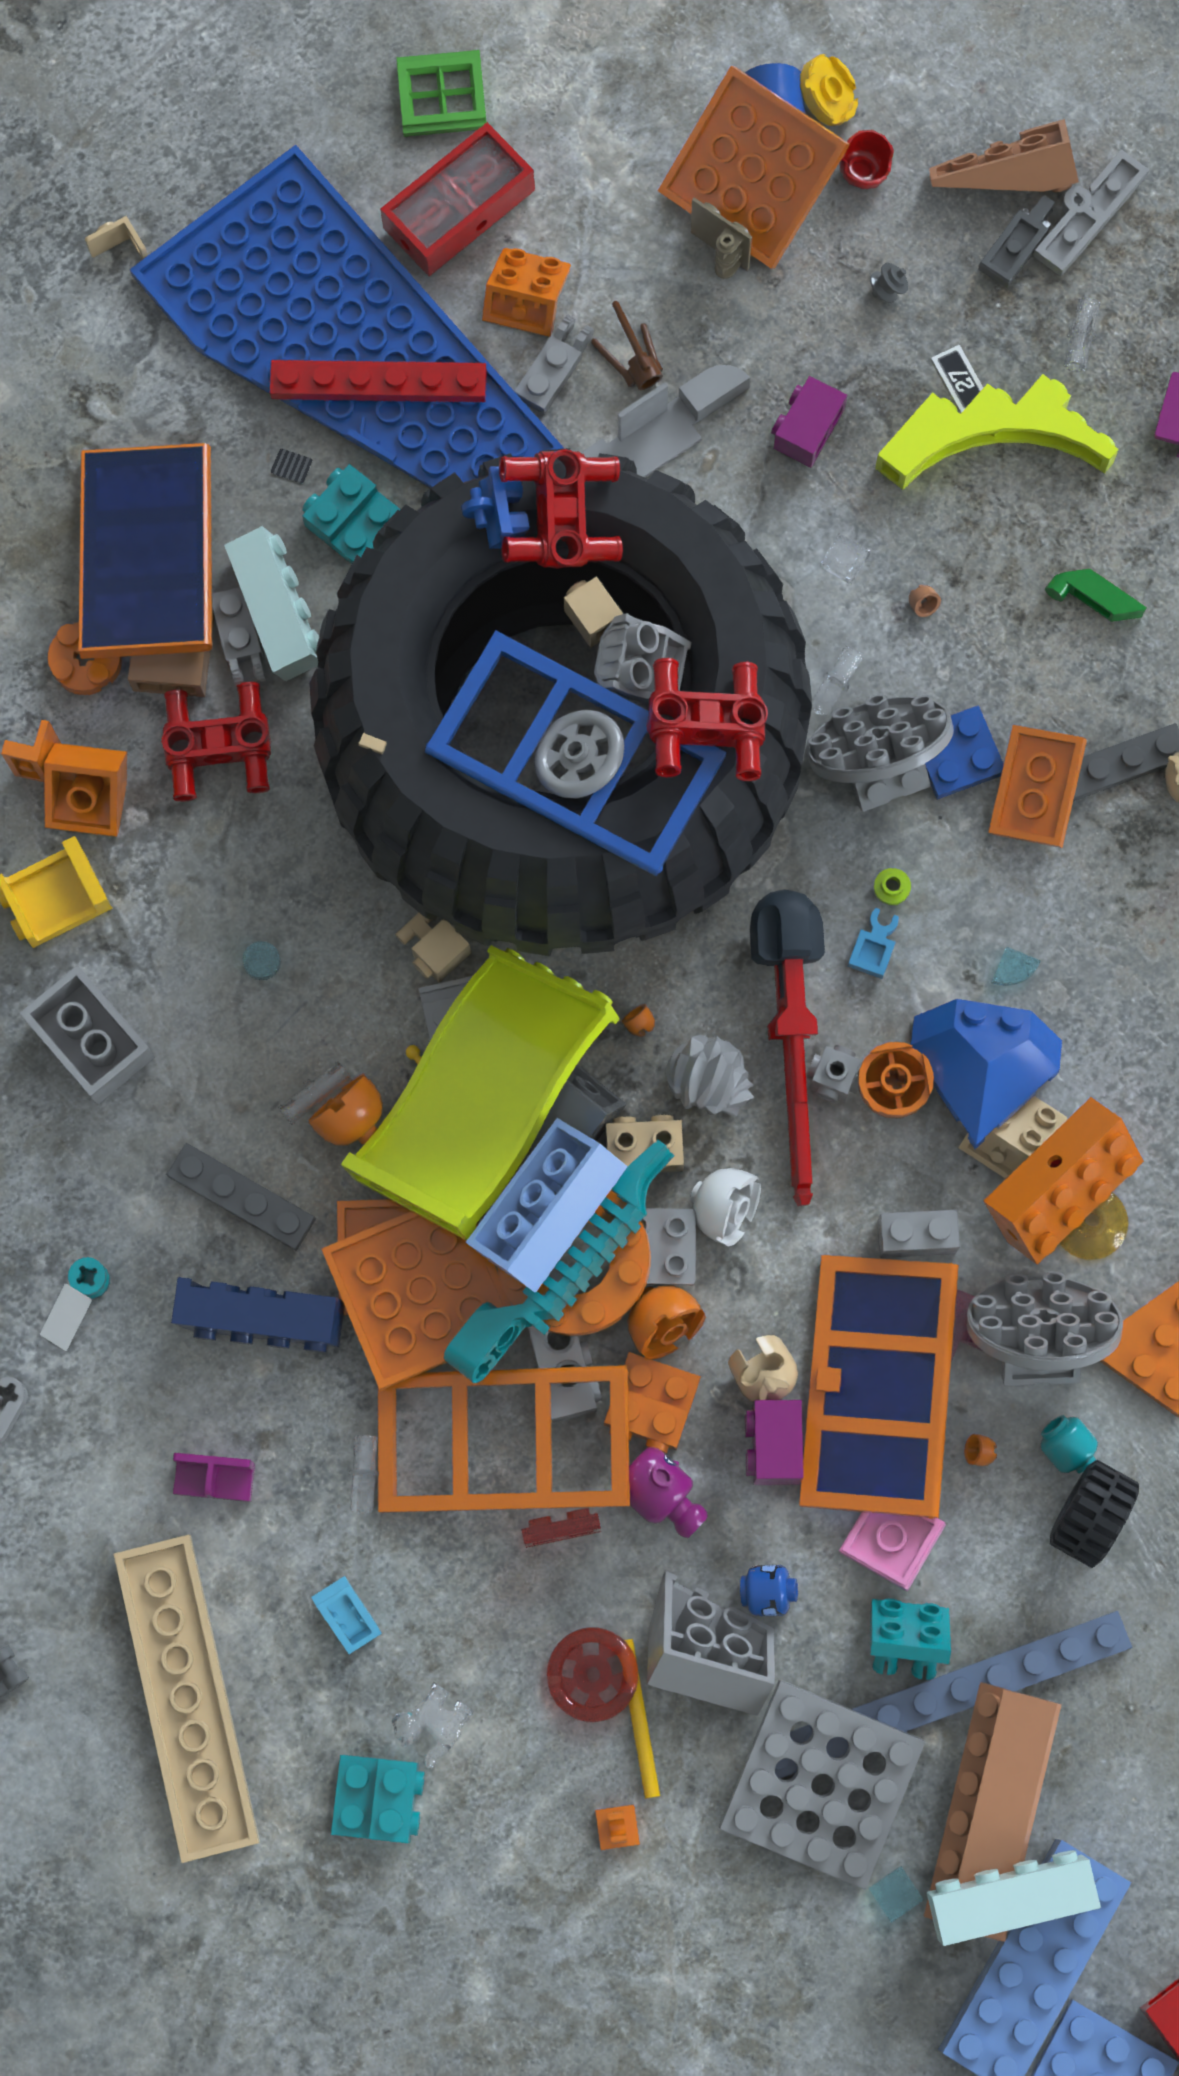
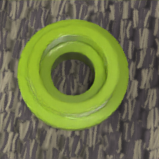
(892, 897)

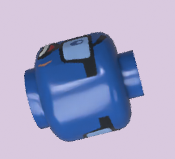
(768, 1590)

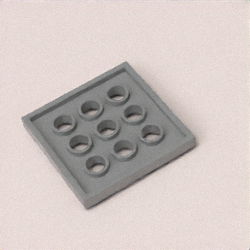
(816, 1847)

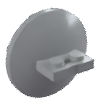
(881, 748)
(1044, 1331)

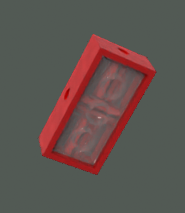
(458, 199)

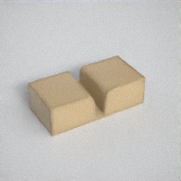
(374, 743)

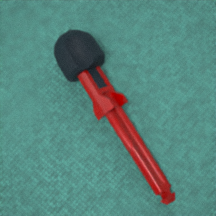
(787, 934)

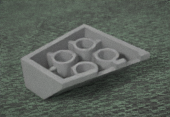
(709, 1650)

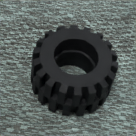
(1094, 1513)

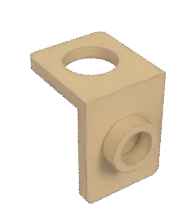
(112, 234)

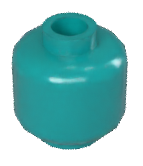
(1068, 1444)

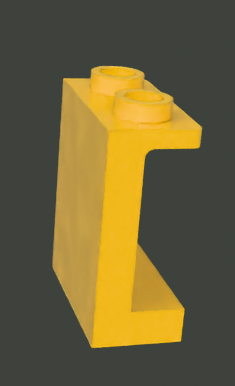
(53, 895)

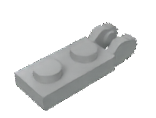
(553, 366)
(237, 633)

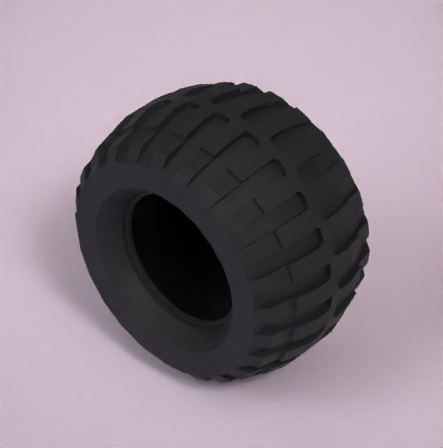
(418, 621)

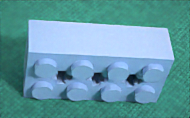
(546, 1204)

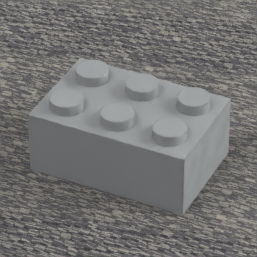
(87, 1035)

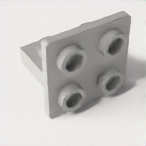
(671, 1245)

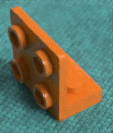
(524, 291)

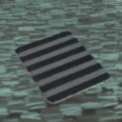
(291, 466)

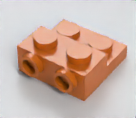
(657, 1401)

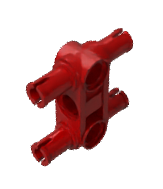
(560, 508)
(706, 719)
(216, 741)

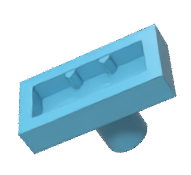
(346, 1615)

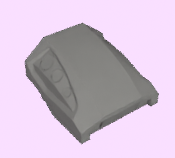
(629, 652)

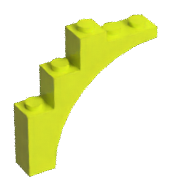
(992, 418)

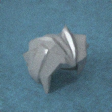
(709, 1075)

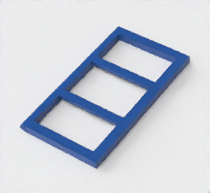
(506, 784)

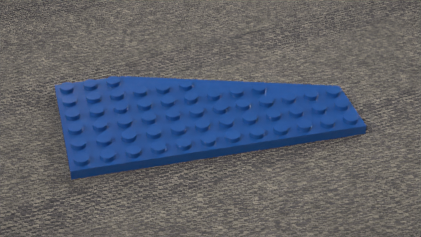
(304, 278)

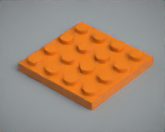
(755, 163)
(410, 1292)

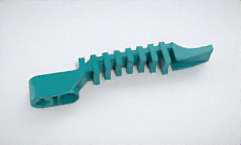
(494, 1329)

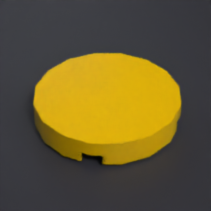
(828, 90)

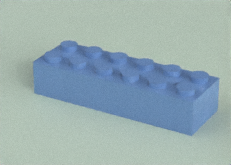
(1029, 1983)

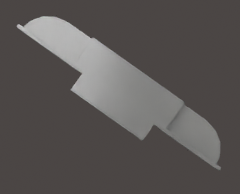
(659, 431)

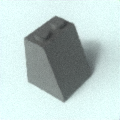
(583, 1105)

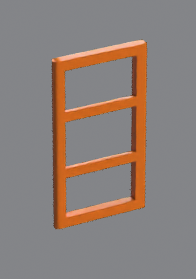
(544, 1497)

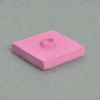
(892, 1545)

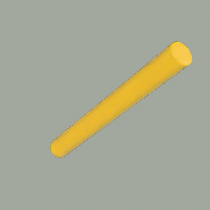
(642, 1739)

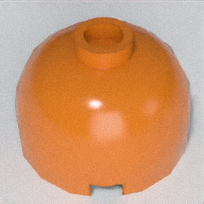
(895, 1080)
(349, 1114)
(662, 1318)

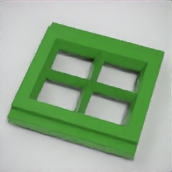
(438, 65)

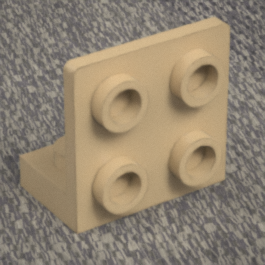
(1017, 1138)

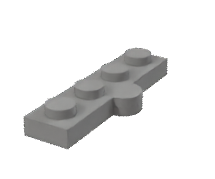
(1089, 212)

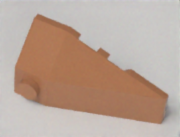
(1034, 163)

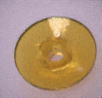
(1100, 1240)

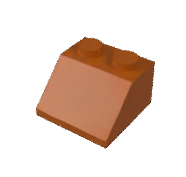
(84, 789)

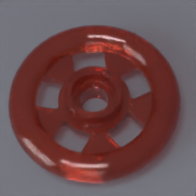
(562, 1687)

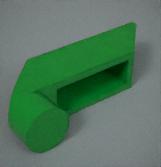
(1095, 593)

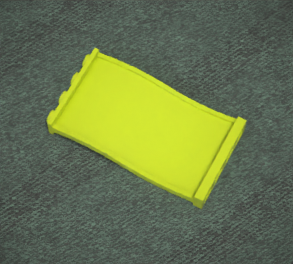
(481, 1091)

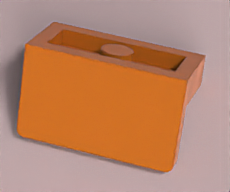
(29, 760)

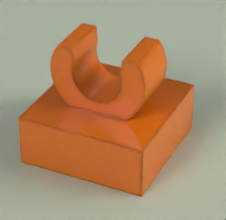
(617, 1827)

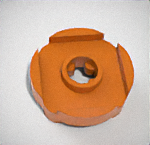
(67, 669)

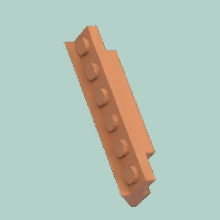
(996, 1786)

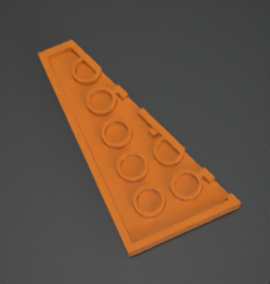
(1151, 1350)

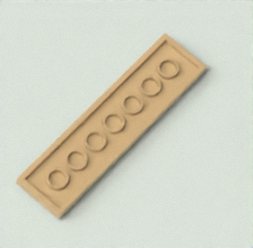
(186, 1699)

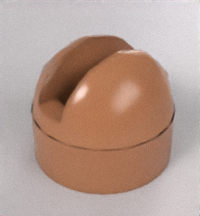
(929, 606)

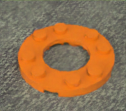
(610, 1298)

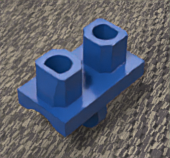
(491, 510)

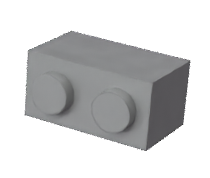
(918, 1233)

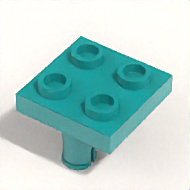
(909, 1633)

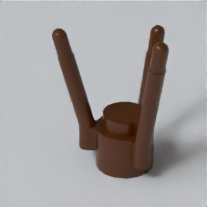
(643, 368)

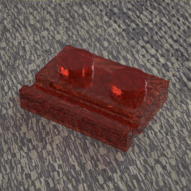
(545, 1531)

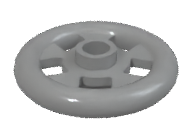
(604, 765)

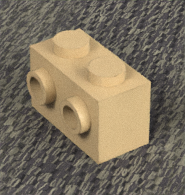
(630, 1138)

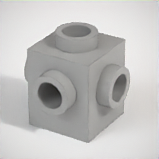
(828, 1085)

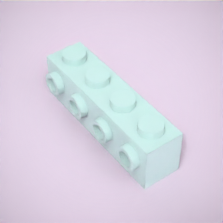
(274, 602)
(1013, 1898)

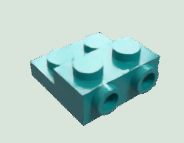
(348, 512)
(377, 1799)

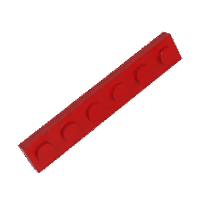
(378, 381)

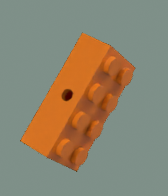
(1064, 1180)

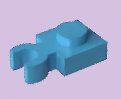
(873, 949)

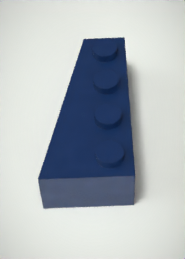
(258, 1314)

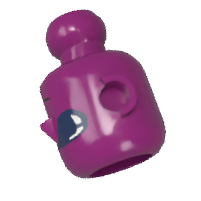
(661, 1490)

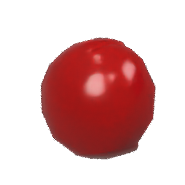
(867, 159)

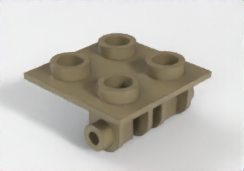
(729, 239)

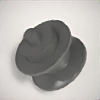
(889, 282)

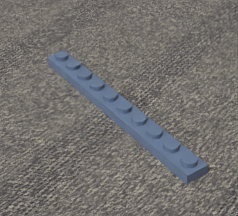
(1008, 1670)

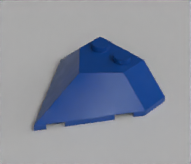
(985, 1060)

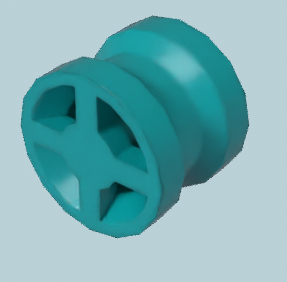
(93, 1284)

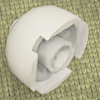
(724, 1202)

